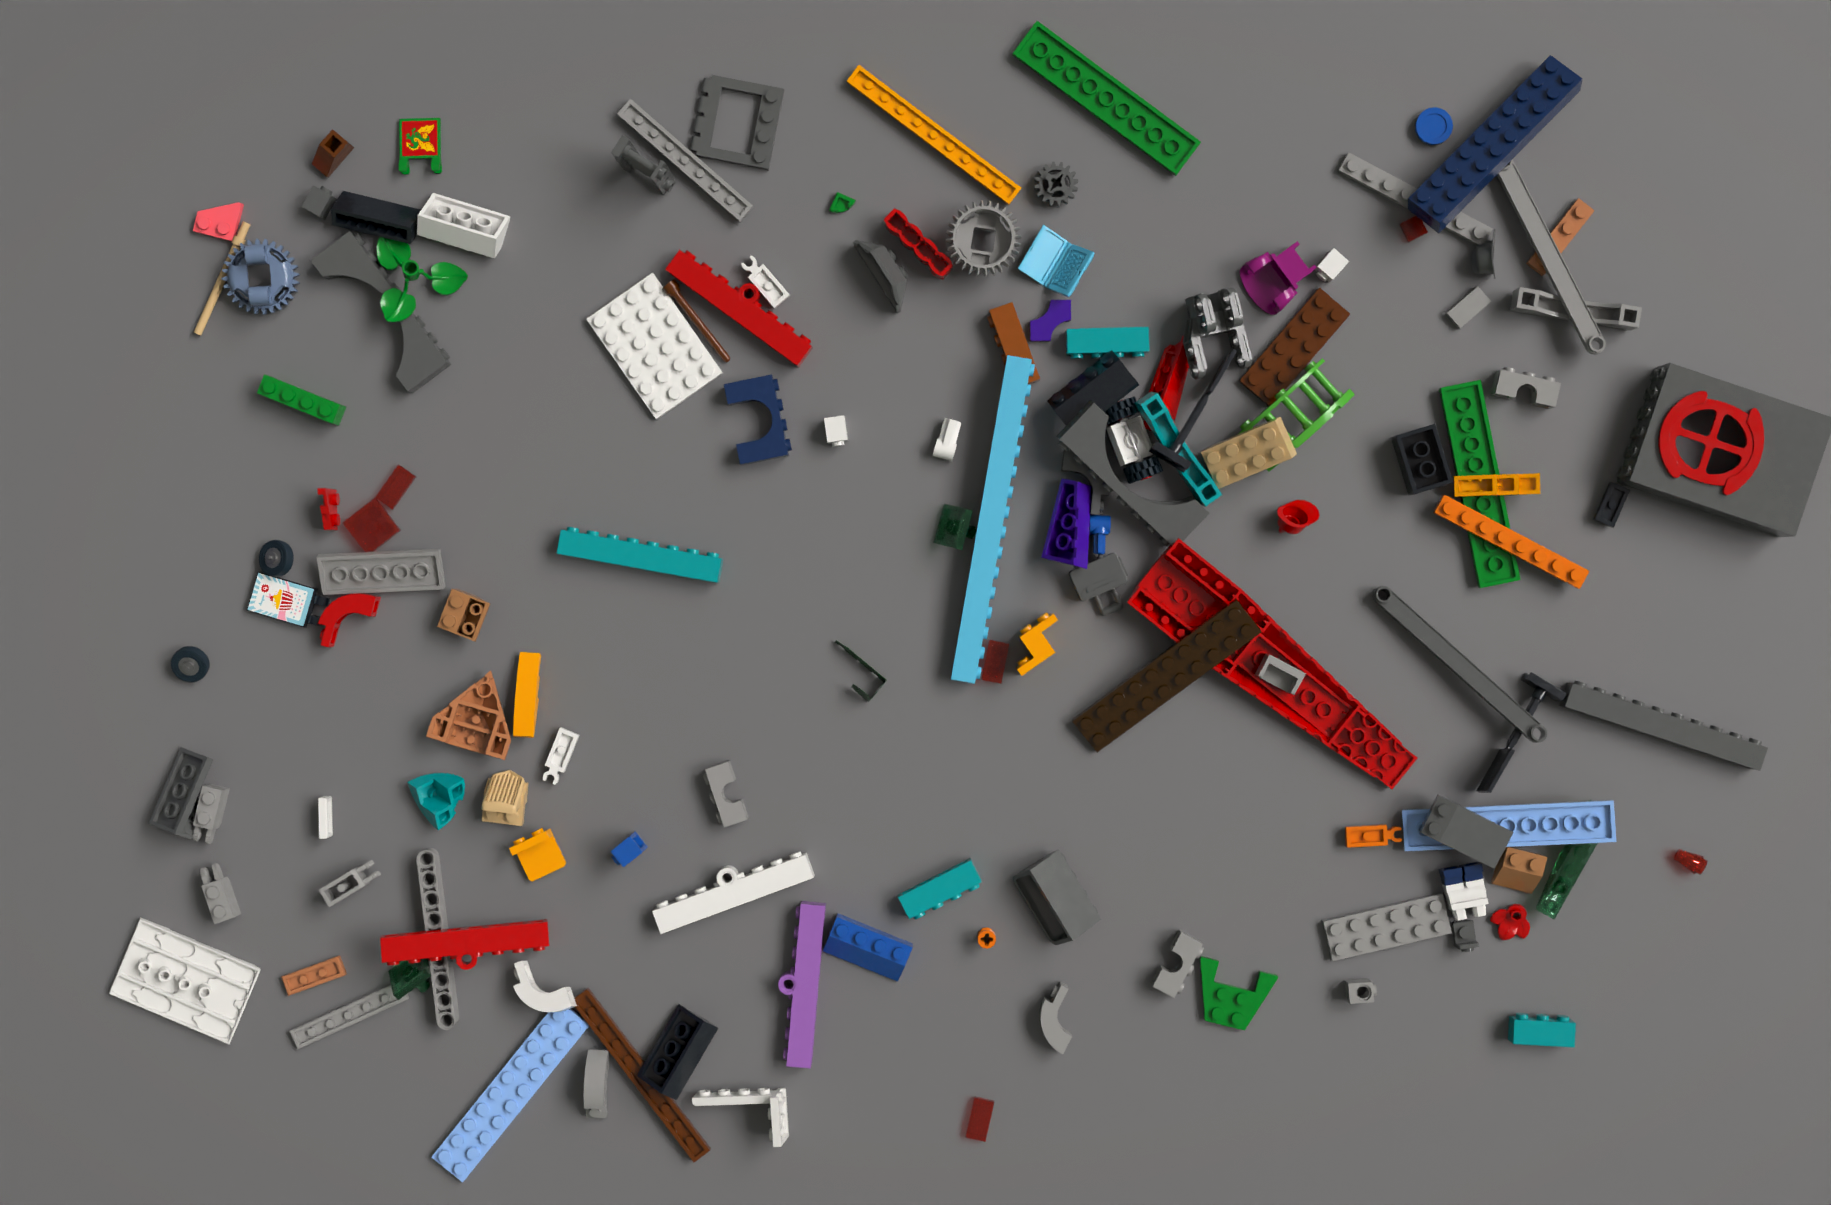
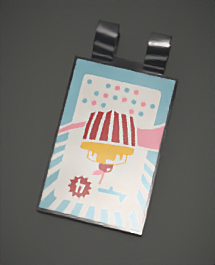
(285, 600)

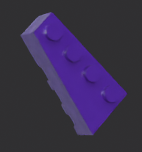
(1069, 525)

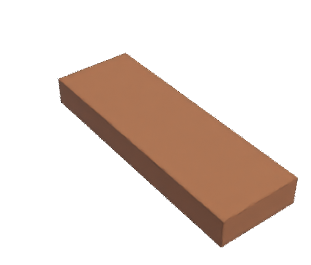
(314, 975)

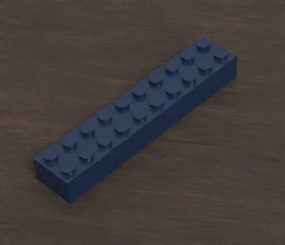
(1494, 143)

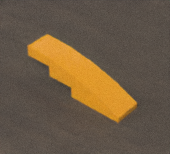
(1497, 485)
(526, 695)

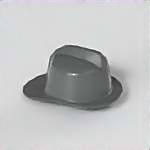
(1483, 258)

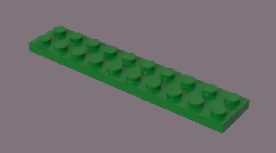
(1106, 98)
(1475, 455)

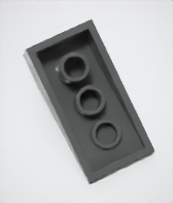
(1465, 831)

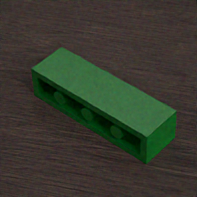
(301, 399)

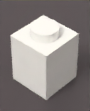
(1331, 265)
(836, 430)

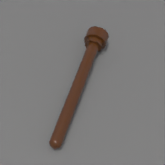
(672, 289)

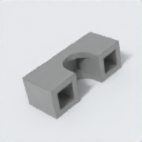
(1543, 391)
(728, 811)
(1171, 980)

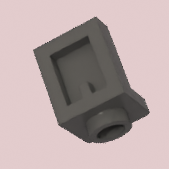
(1464, 935)

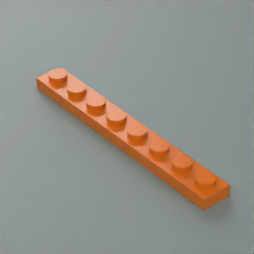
(1511, 541)

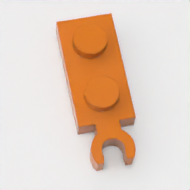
(1370, 835)

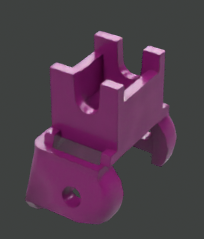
(1273, 278)

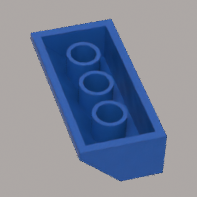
(868, 947)

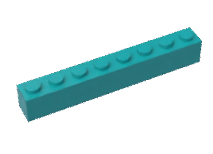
(640, 556)

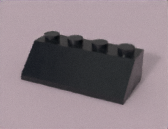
(1102, 383)
(677, 1052)

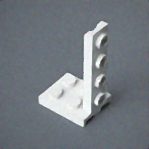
(776, 1112)

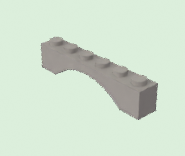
(1550, 305)

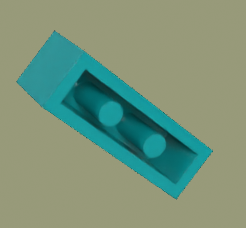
(1541, 1030)

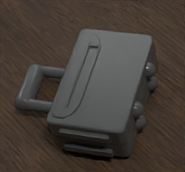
(1099, 577)

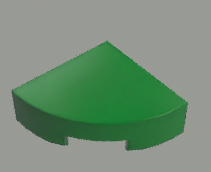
(841, 203)

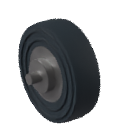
(276, 558)
(190, 664)

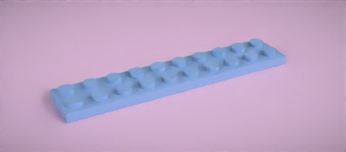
(1531, 824)
(509, 1092)

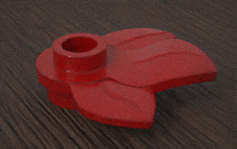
(1509, 925)

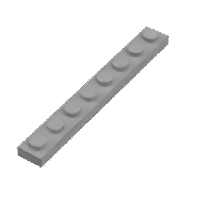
(685, 160)
(1400, 191)

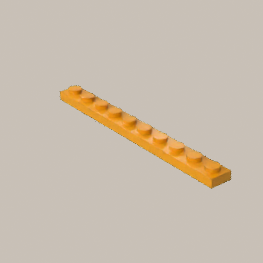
(933, 135)

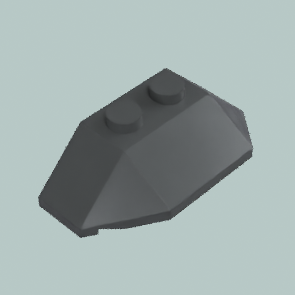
(884, 270)

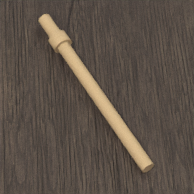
(220, 283)

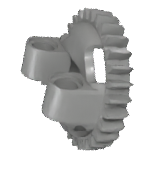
(985, 219)

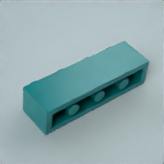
(1103, 340)
(940, 888)

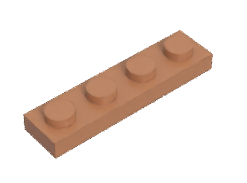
(1565, 231)

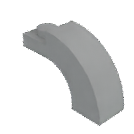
(1053, 1031)
(596, 1083)

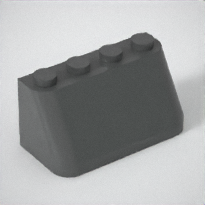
(1056, 898)

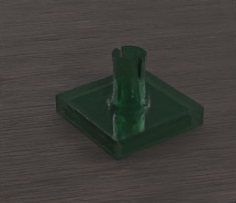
(954, 527)
(408, 976)

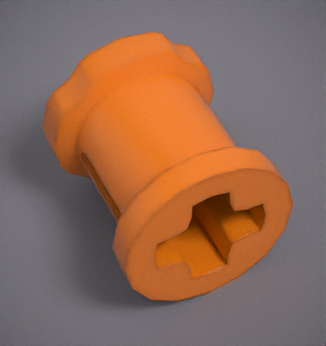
(991, 941)

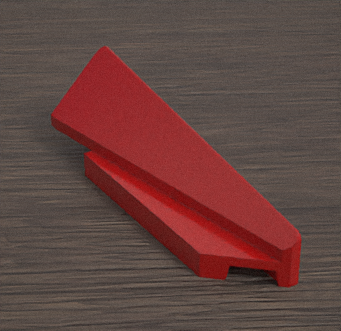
(1171, 378)

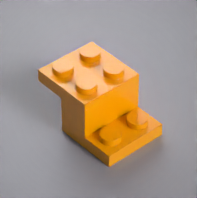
(1036, 643)

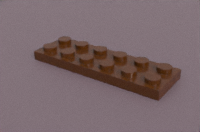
(1294, 346)

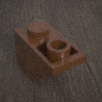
(331, 153)

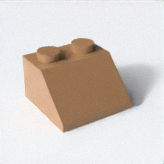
(1519, 869)

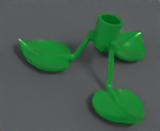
(397, 304)

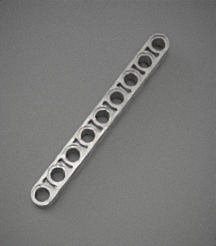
(438, 908)

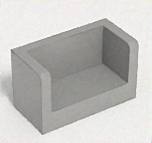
(1279, 674)

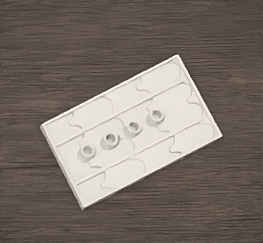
(184, 980)

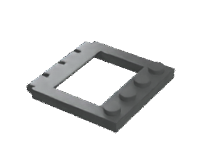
(765, 126)

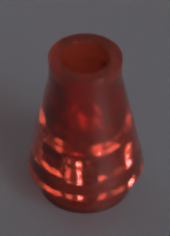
(1693, 862)

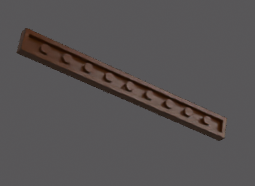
(631, 1063)

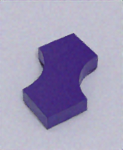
(1058, 313)

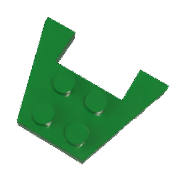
(1228, 1003)

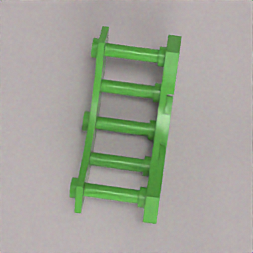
(1309, 426)

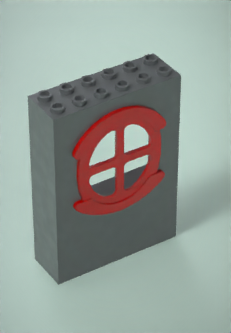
(1774, 467)

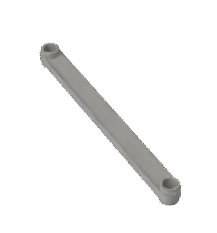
(1551, 258)

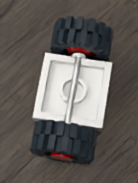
(1131, 441)

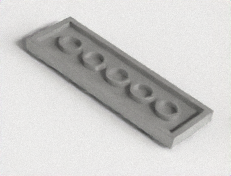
(381, 571)
(1386, 926)

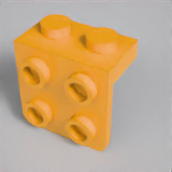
(538, 854)

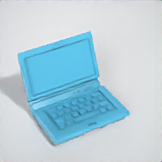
(1055, 262)

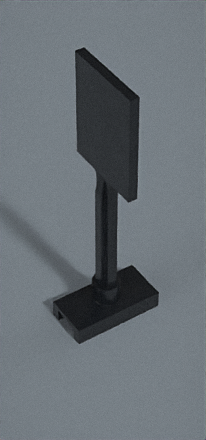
(1171, 454)
(1542, 689)

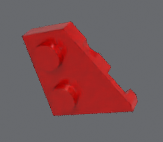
(331, 499)

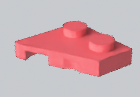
(219, 221)

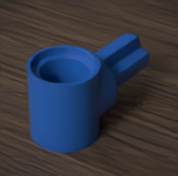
(1099, 528)

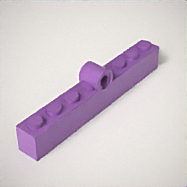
(805, 984)

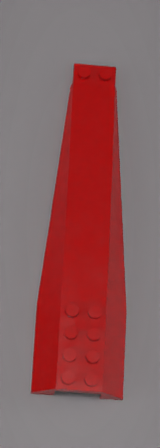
(1187, 590)

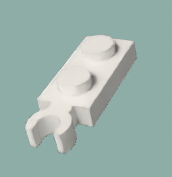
(766, 283)
(560, 753)

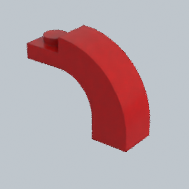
(342, 607)

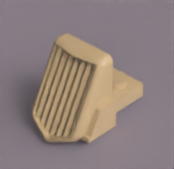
(505, 798)

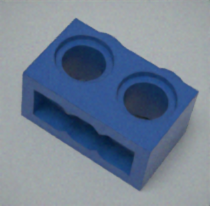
(628, 849)

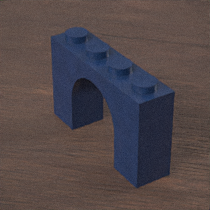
(774, 443)

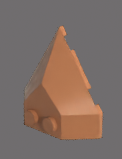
(474, 721)

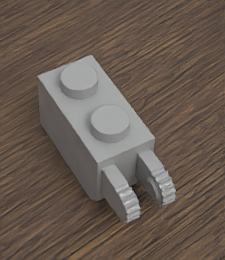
(210, 811)
(347, 884)
(219, 895)

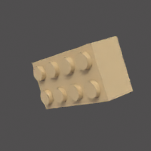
(1249, 452)

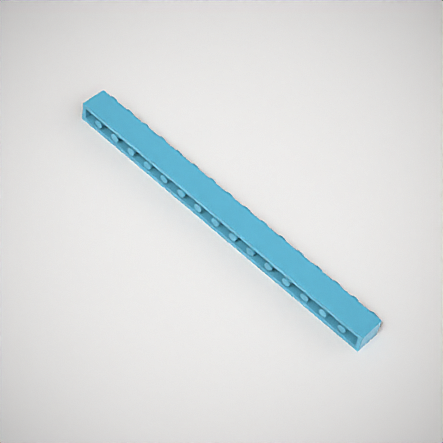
(991, 518)

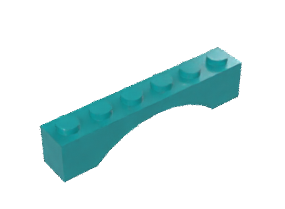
(1163, 427)

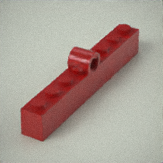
(740, 309)
(464, 940)

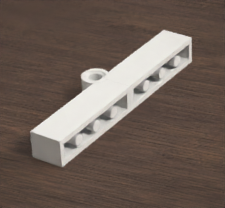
(734, 892)

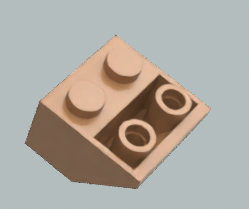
(464, 614)

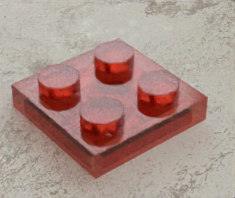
(371, 526)

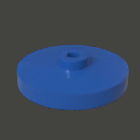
(1433, 126)

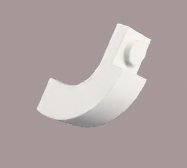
(538, 999)

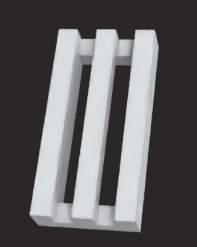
(325, 817)

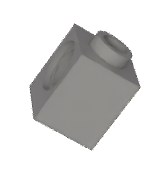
(1352, 986)

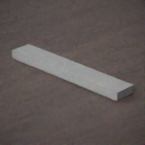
(345, 1016)

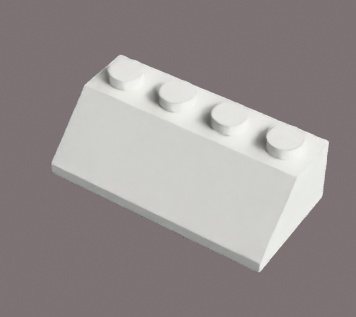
(462, 225)

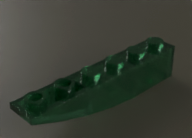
(1563, 877)

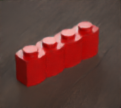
(913, 240)

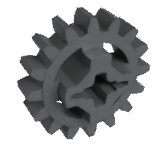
(1048, 178)

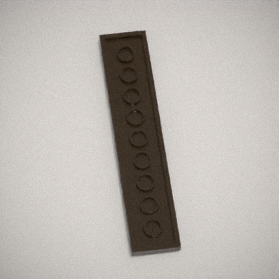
(1166, 675)

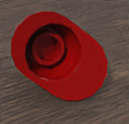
(1296, 516)

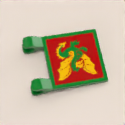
(420, 140)

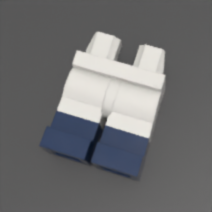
(1464, 889)

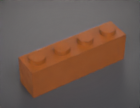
(1010, 335)

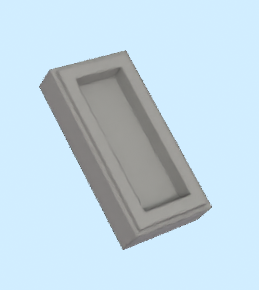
(1468, 307)

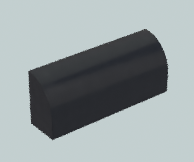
(375, 217)

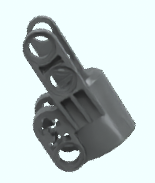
(1213, 316)

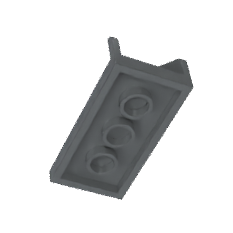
(180, 794)

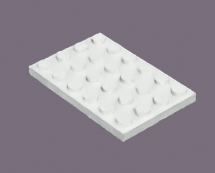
(654, 346)

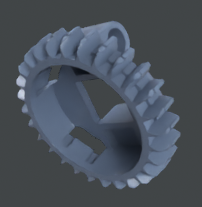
(260, 297)

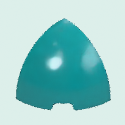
(437, 796)

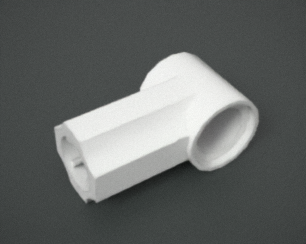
(946, 444)

